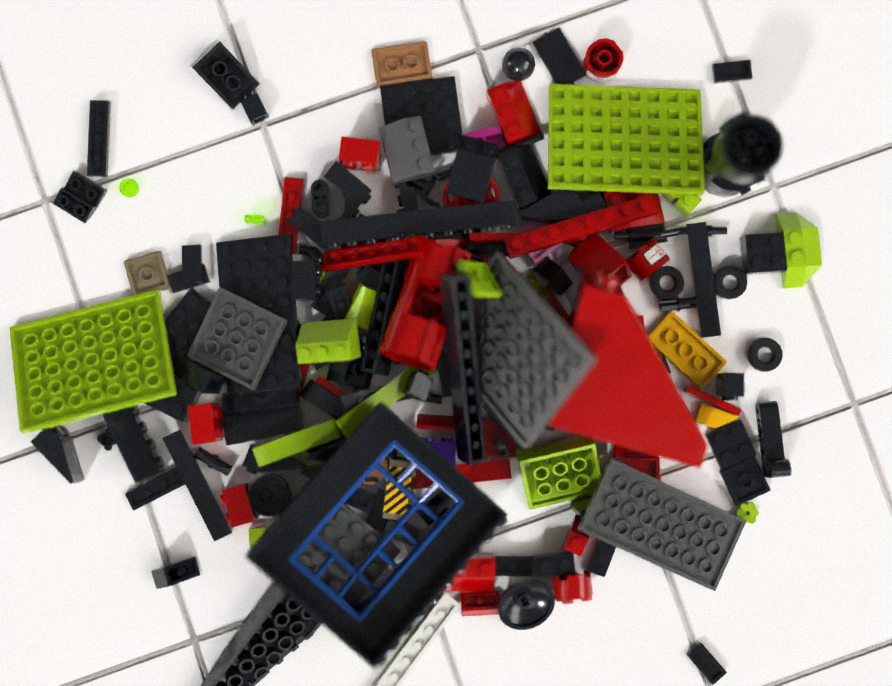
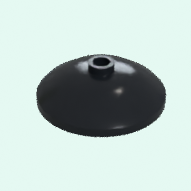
(526, 604)

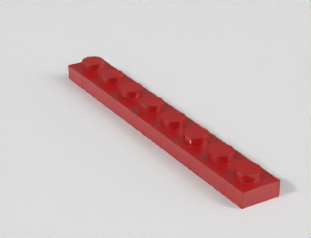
(580, 226)

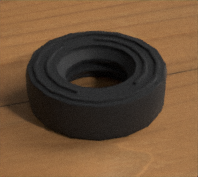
(666, 271)
(741, 282)
(773, 363)

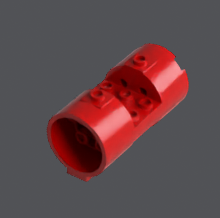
(417, 325)

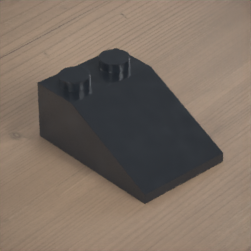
(224, 74)
(472, 168)
(60, 451)

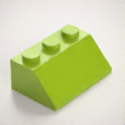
(328, 341)

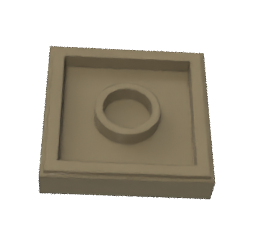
(147, 273)

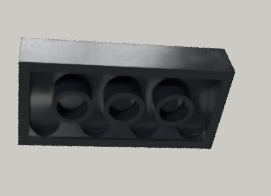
(261, 424)

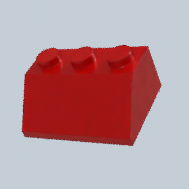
(513, 111)
(477, 576)

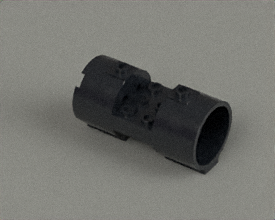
(741, 154)

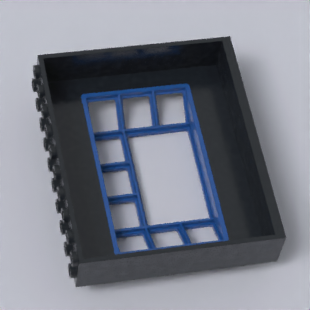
(418, 577)

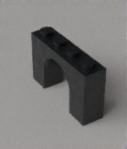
(354, 193)

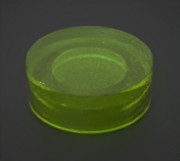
(129, 188)

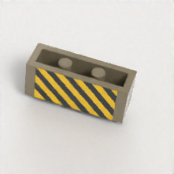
(396, 501)

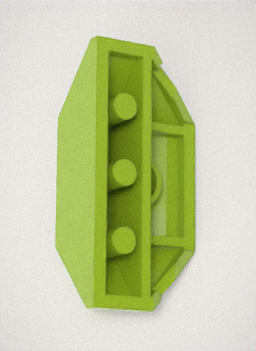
(801, 249)

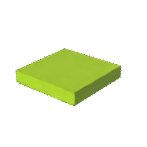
(481, 279)

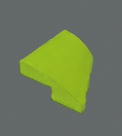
(362, 306)

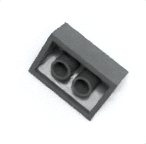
(406, 150)

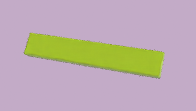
(387, 394)

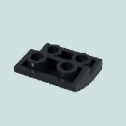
(80, 197)

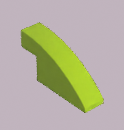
(296, 442)

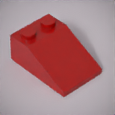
(615, 198)

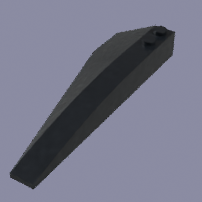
(263, 641)

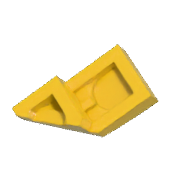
(714, 417)

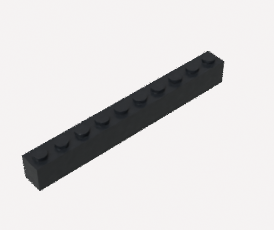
(418, 223)
(463, 366)

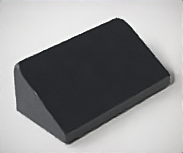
(438, 504)

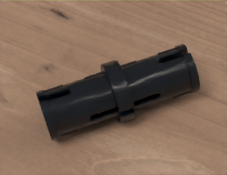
(213, 461)

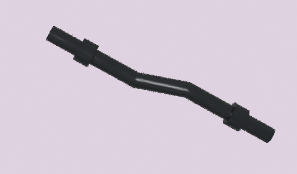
(633, 235)

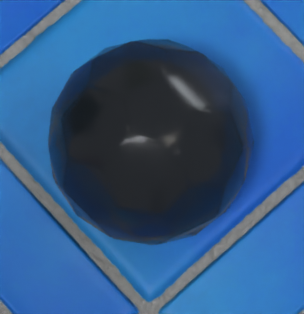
(518, 64)

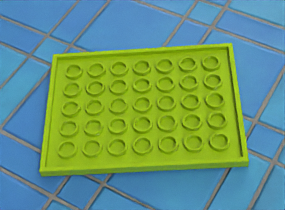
(91, 361)

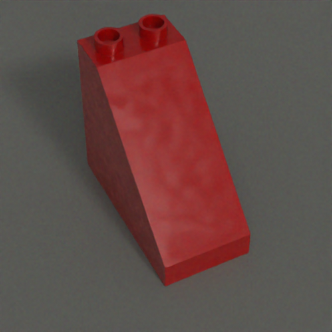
(628, 390)

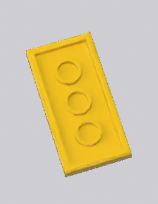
(686, 350)

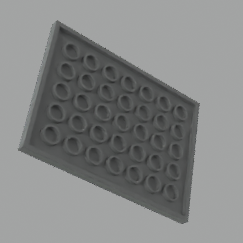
(524, 354)

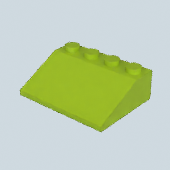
(559, 470)

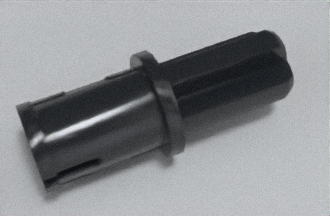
(677, 304)

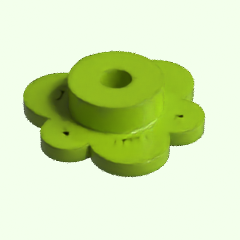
(751, 508)

